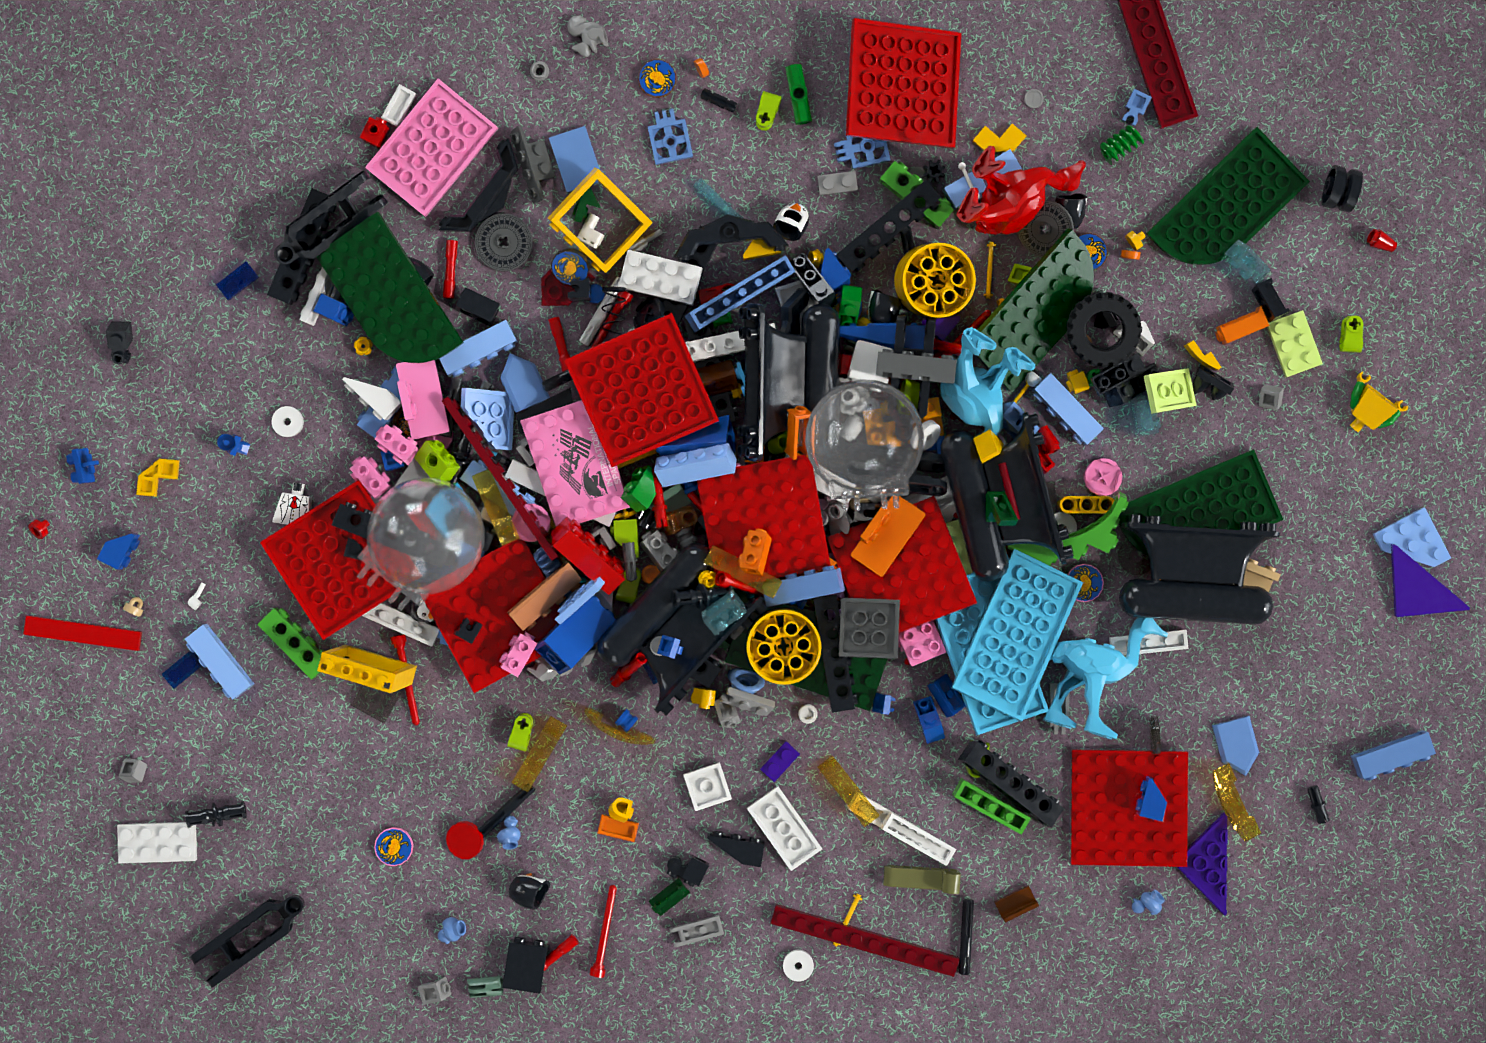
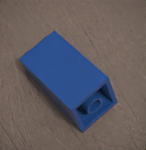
(709, 436)
(575, 636)

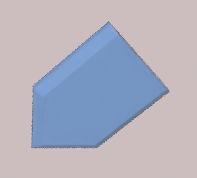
(522, 383)
(1236, 743)

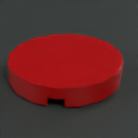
(464, 840)

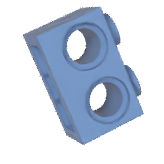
(1013, 419)

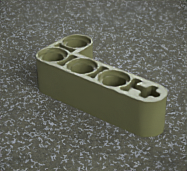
(922, 878)

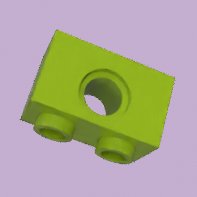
(436, 460)

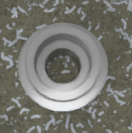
(539, 64)

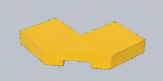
(1009, 140)
(148, 480)

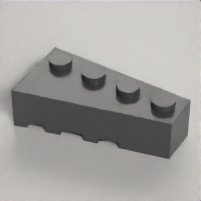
(916, 367)

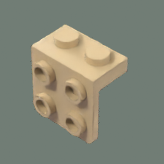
(1260, 576)

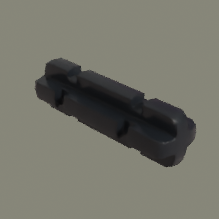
(718, 100)

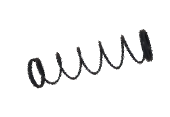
(613, 289)

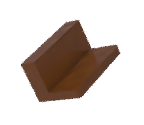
(718, 377)
(1016, 903)

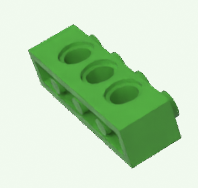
(890, 181)
(270, 624)
(991, 806)

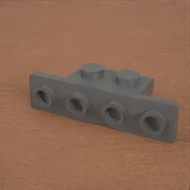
(534, 163)

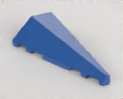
(884, 334)

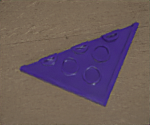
(1417, 590)
(1208, 863)

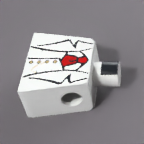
(292, 505)

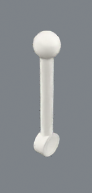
(962, 166)

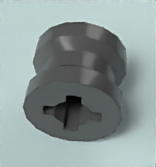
(685, 537)

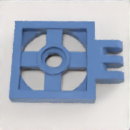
(666, 123)
(849, 150)

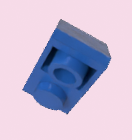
(833, 272)
(334, 310)
(117, 551)
(929, 720)
(1152, 802)

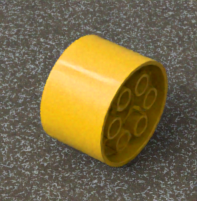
(905, 280)
(769, 619)

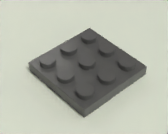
(869, 628)

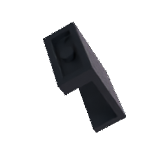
(525, 965)

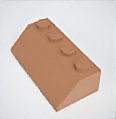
(545, 595)

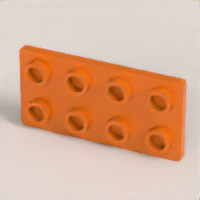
(887, 535)

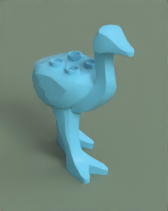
(977, 392)
(1094, 667)

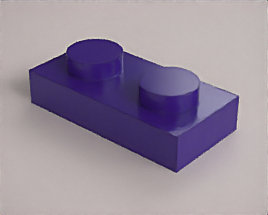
(780, 761)

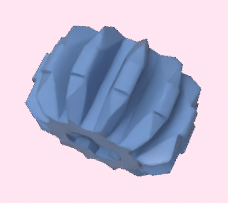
(545, 562)

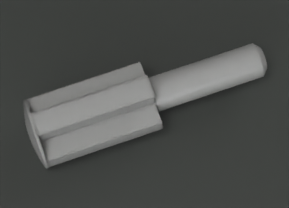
(642, 242)

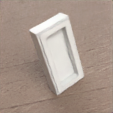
(398, 105)

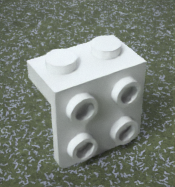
(865, 362)

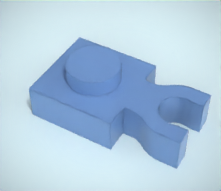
(1137, 105)

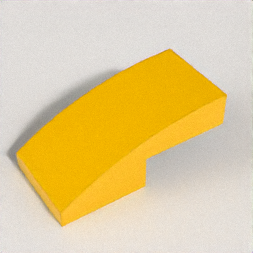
(1207, 360)

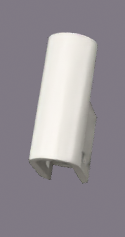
(588, 232)

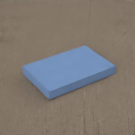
(574, 156)

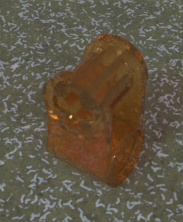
(677, 520)

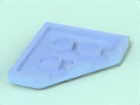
(491, 415)
(1416, 537)
(578, 598)

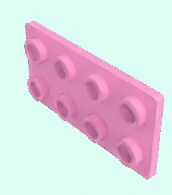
(422, 399)
(921, 643)

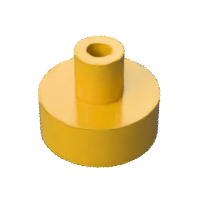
(1135, 239)

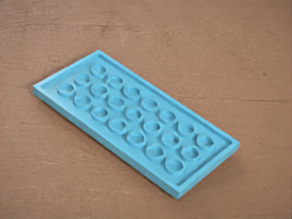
(957, 634)
(1017, 635)

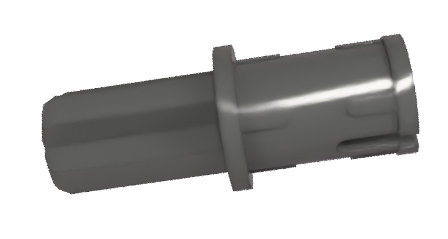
(629, 560)

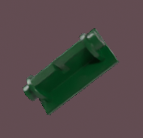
(669, 897)

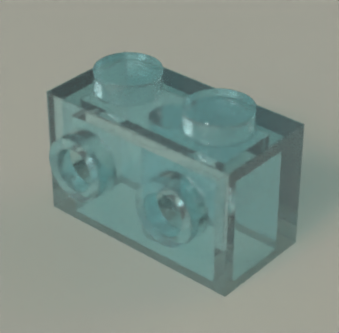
(1247, 261)
(1143, 420)
(723, 612)

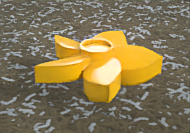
(625, 515)

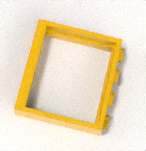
(571, 239)
(367, 668)

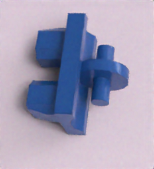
(233, 444)
(83, 464)

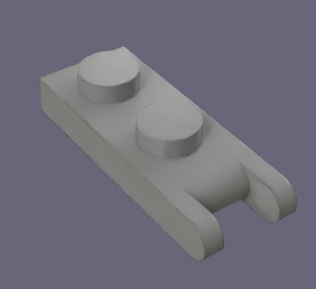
(748, 701)
(698, 930)

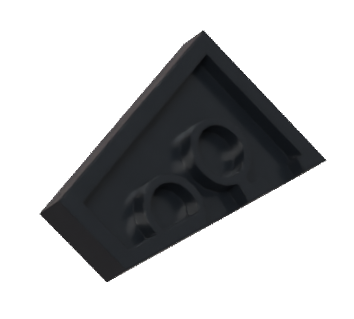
(559, 400)

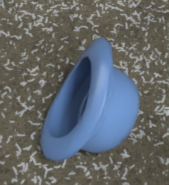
(745, 680)

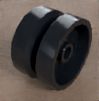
(1342, 188)

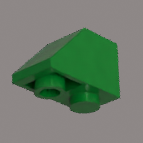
(849, 305)
(640, 490)

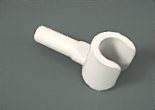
(193, 602)

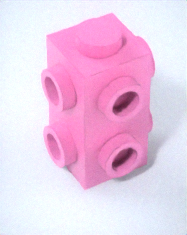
(392, 441)
(366, 471)
(519, 653)

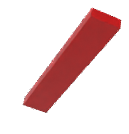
(82, 633)

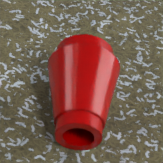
(1381, 240)
(1051, 443)

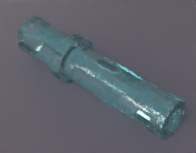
(715, 199)

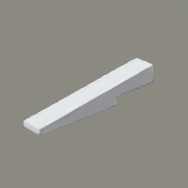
(529, 478)
(911, 834)

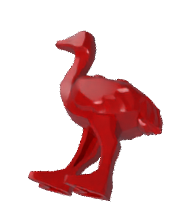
(1012, 197)

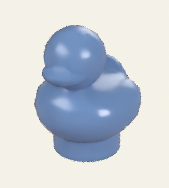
(510, 835)
(1150, 900)
(452, 930)

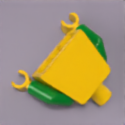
(1372, 407)

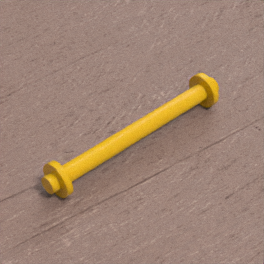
(991, 245)
(850, 912)

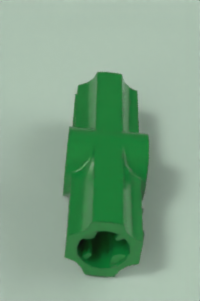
(796, 82)

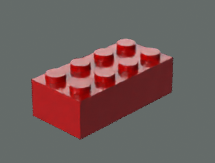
(587, 554)

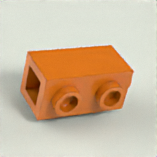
(755, 552)

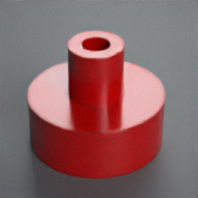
(39, 528)

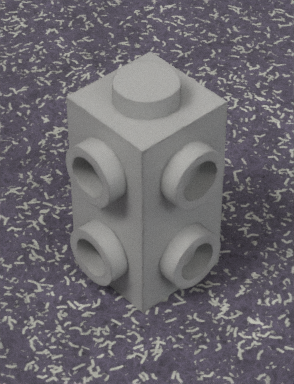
(657, 549)

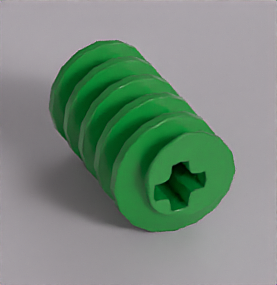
(1120, 143)

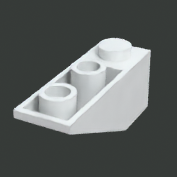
(380, 399)

